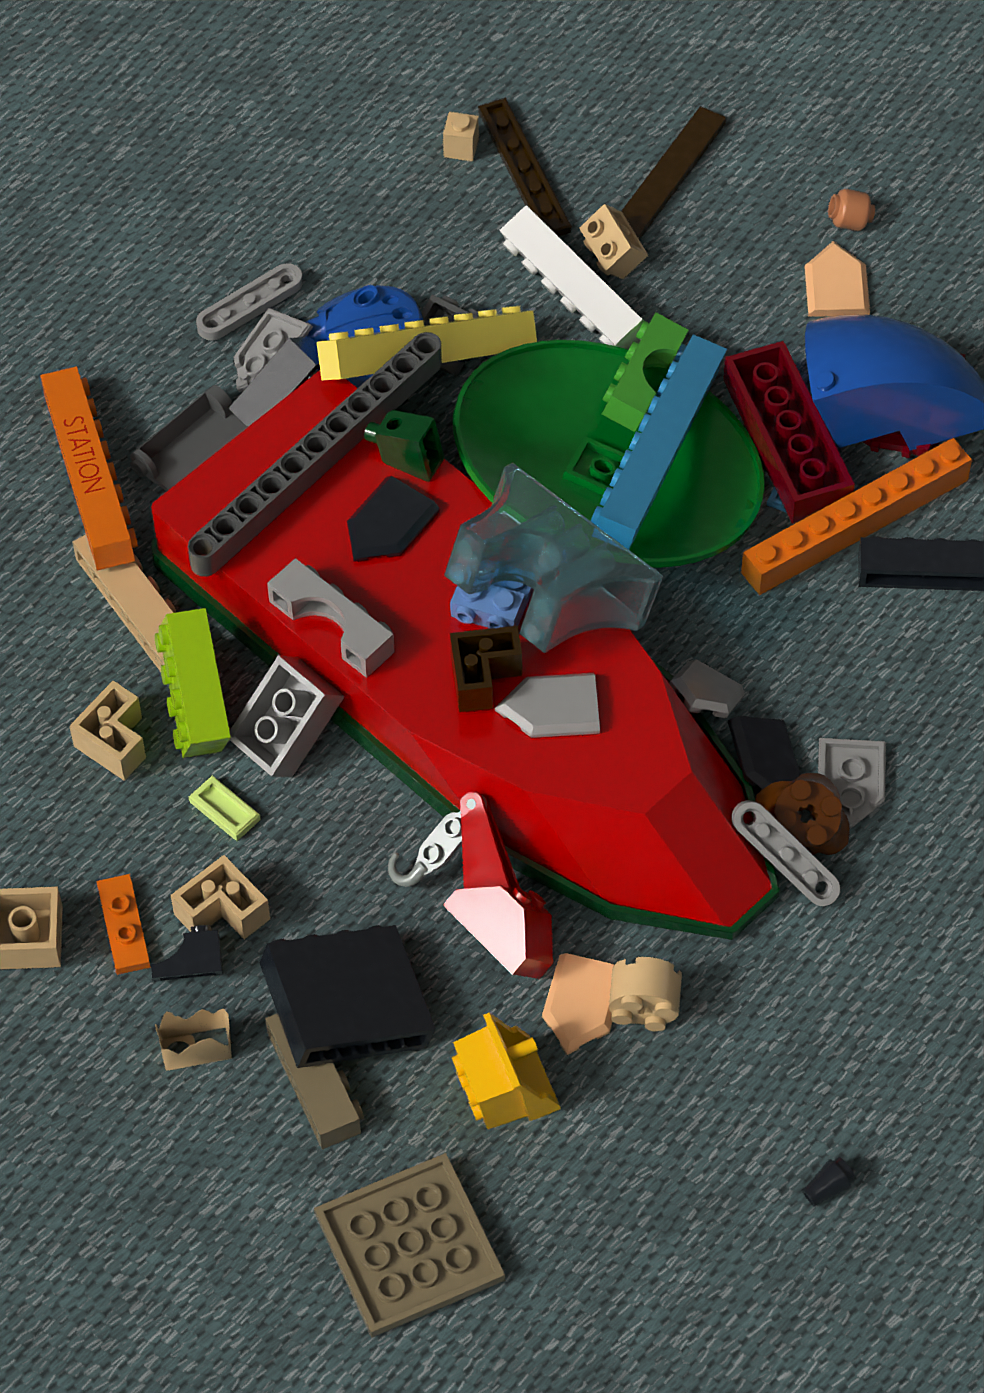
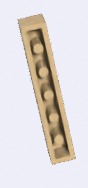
(130, 595)

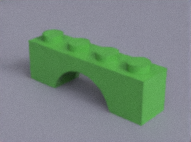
(633, 395)

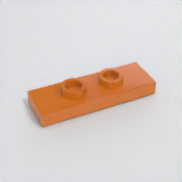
(123, 924)

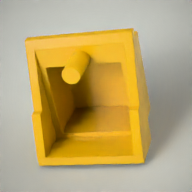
(503, 1074)

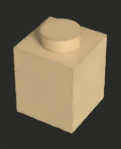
(461, 136)

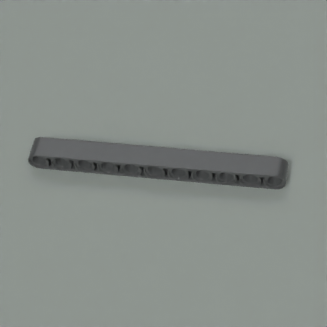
(330, 438)

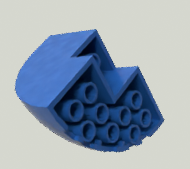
(890, 377)

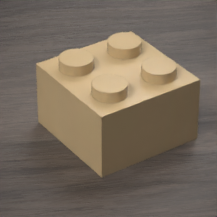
(30, 928)

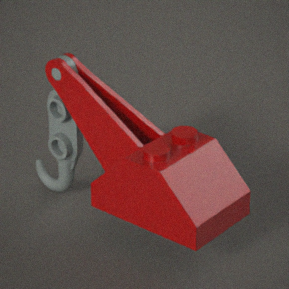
(491, 905)

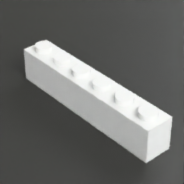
(572, 278)

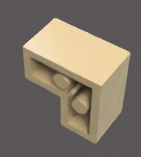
(106, 732)
(221, 893)

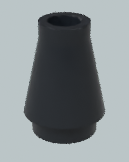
(829, 1181)

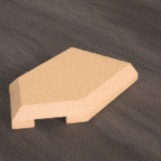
(836, 284)
(579, 1001)

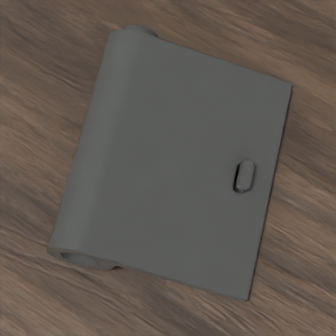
(188, 439)

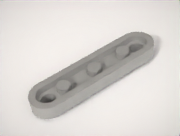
(249, 301)
(786, 853)

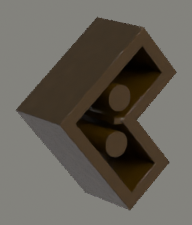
(478, 659)

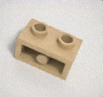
(613, 242)

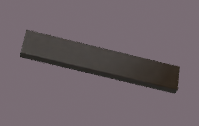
(523, 165)
(672, 169)

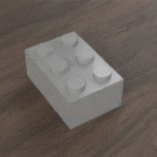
(285, 716)

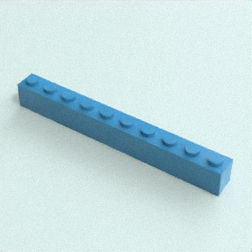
(660, 440)

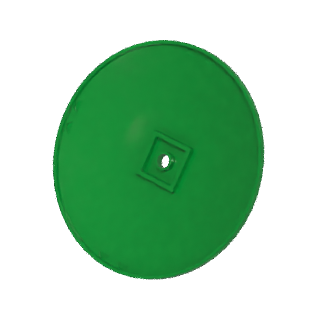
(545, 415)

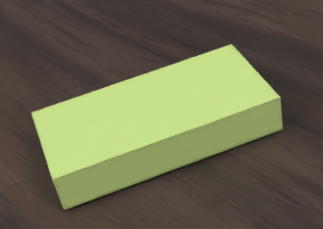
(224, 808)

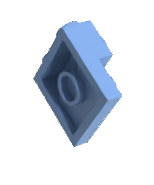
(492, 608)

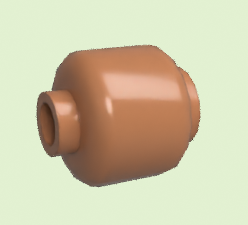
(851, 209)

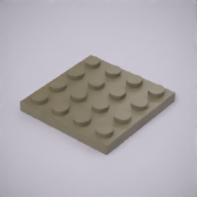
(409, 1244)

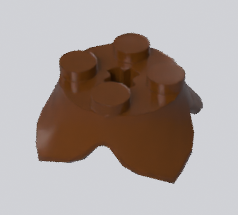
(812, 792)

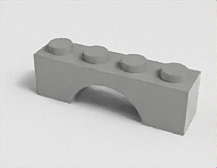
(302, 593)

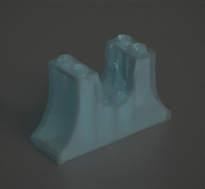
(574, 567)

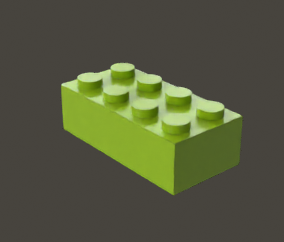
(192, 683)

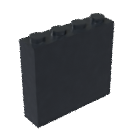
(346, 995)

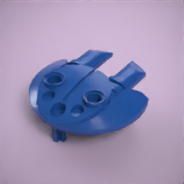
(363, 309)

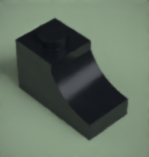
(195, 958)

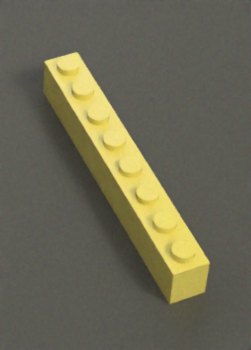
(460, 340)

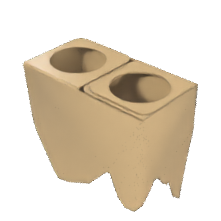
(205, 1051)

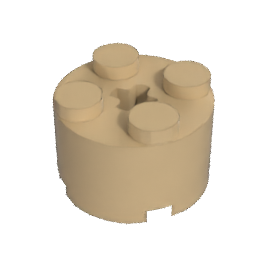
(645, 993)

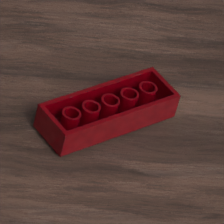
(787, 430)

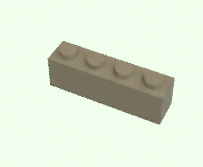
(319, 1091)

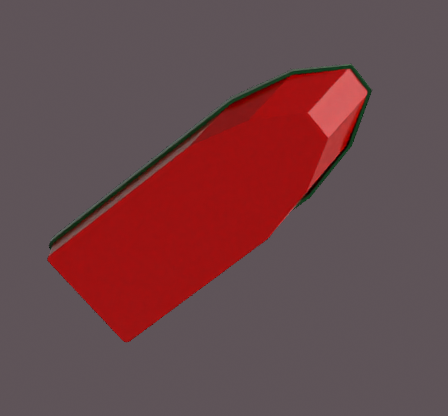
(607, 818)

